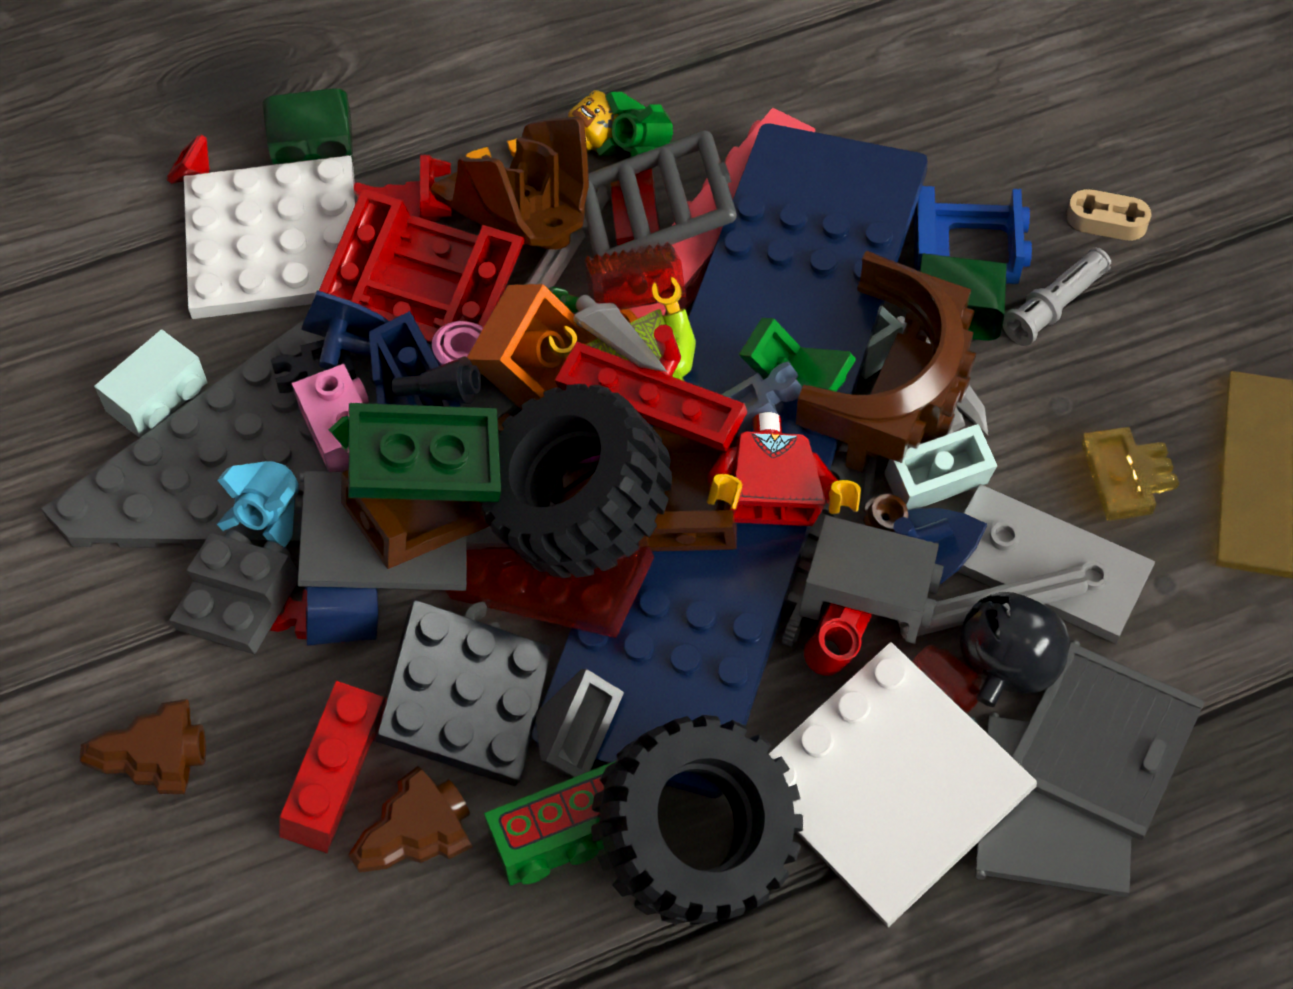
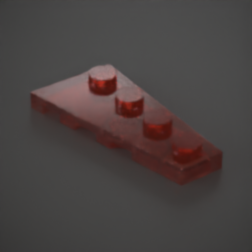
(584, 603)

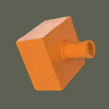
(515, 342)

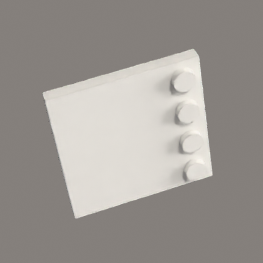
(896, 783)

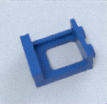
(935, 220)

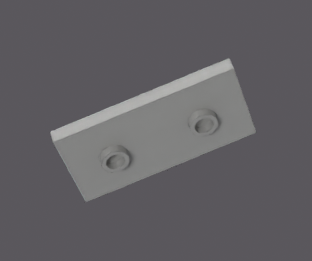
(1032, 543)

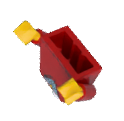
(777, 478)

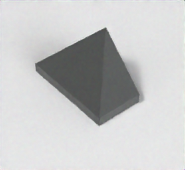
(576, 723)

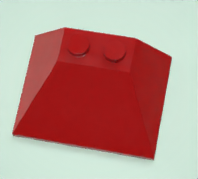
(419, 266)

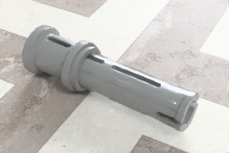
(1045, 305)

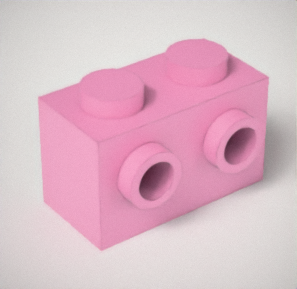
(324, 401)

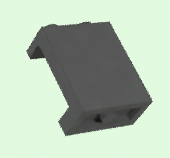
(873, 574)

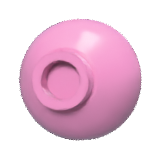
(454, 340)

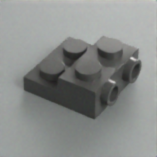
(235, 591)

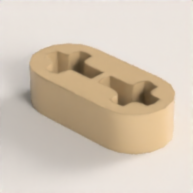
(1108, 214)

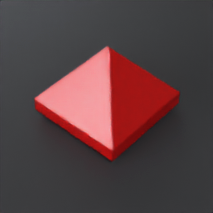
(191, 160)

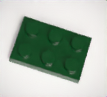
(423, 452)

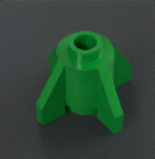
(641, 126)

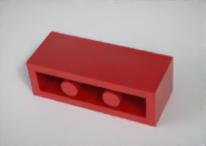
(330, 767)

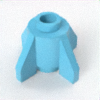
(262, 499)

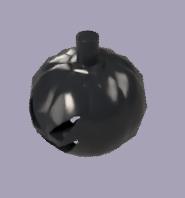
(1013, 648)

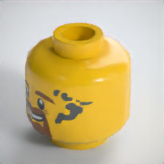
(597, 119)

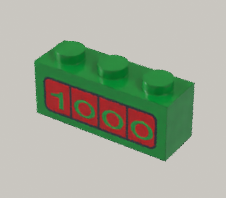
(547, 828)

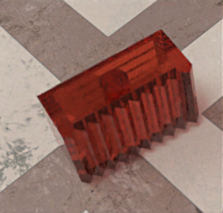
(629, 276)

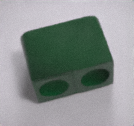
(308, 126)
(987, 288)

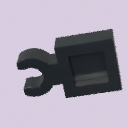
(305, 365)

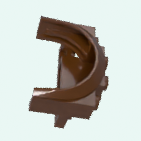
(918, 379)

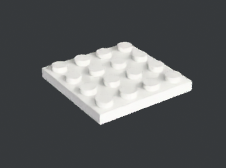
(264, 234)

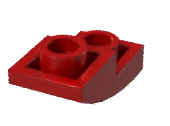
(621, 220)

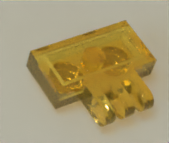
(1127, 472)

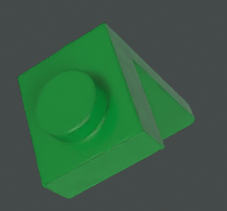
(816, 367)

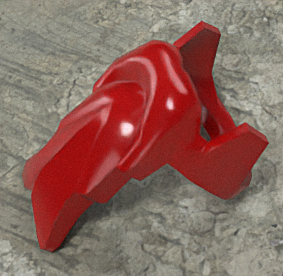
(417, 194)

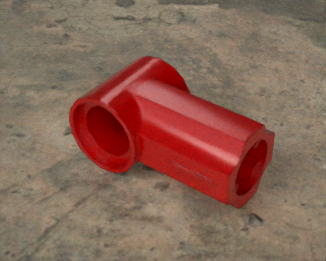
(845, 629)

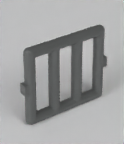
(664, 157)

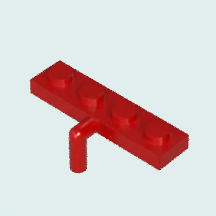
(656, 394)

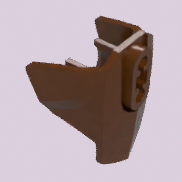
(534, 197)

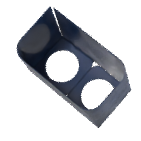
(341, 614)

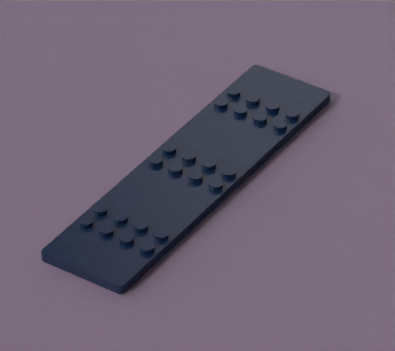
(793, 256)

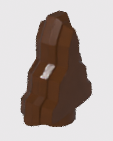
(151, 749)
(414, 825)

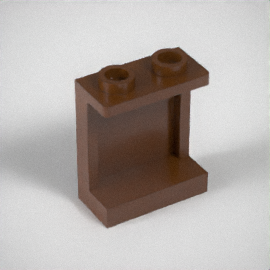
(688, 518)
(410, 526)

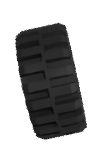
(609, 511)
(759, 807)

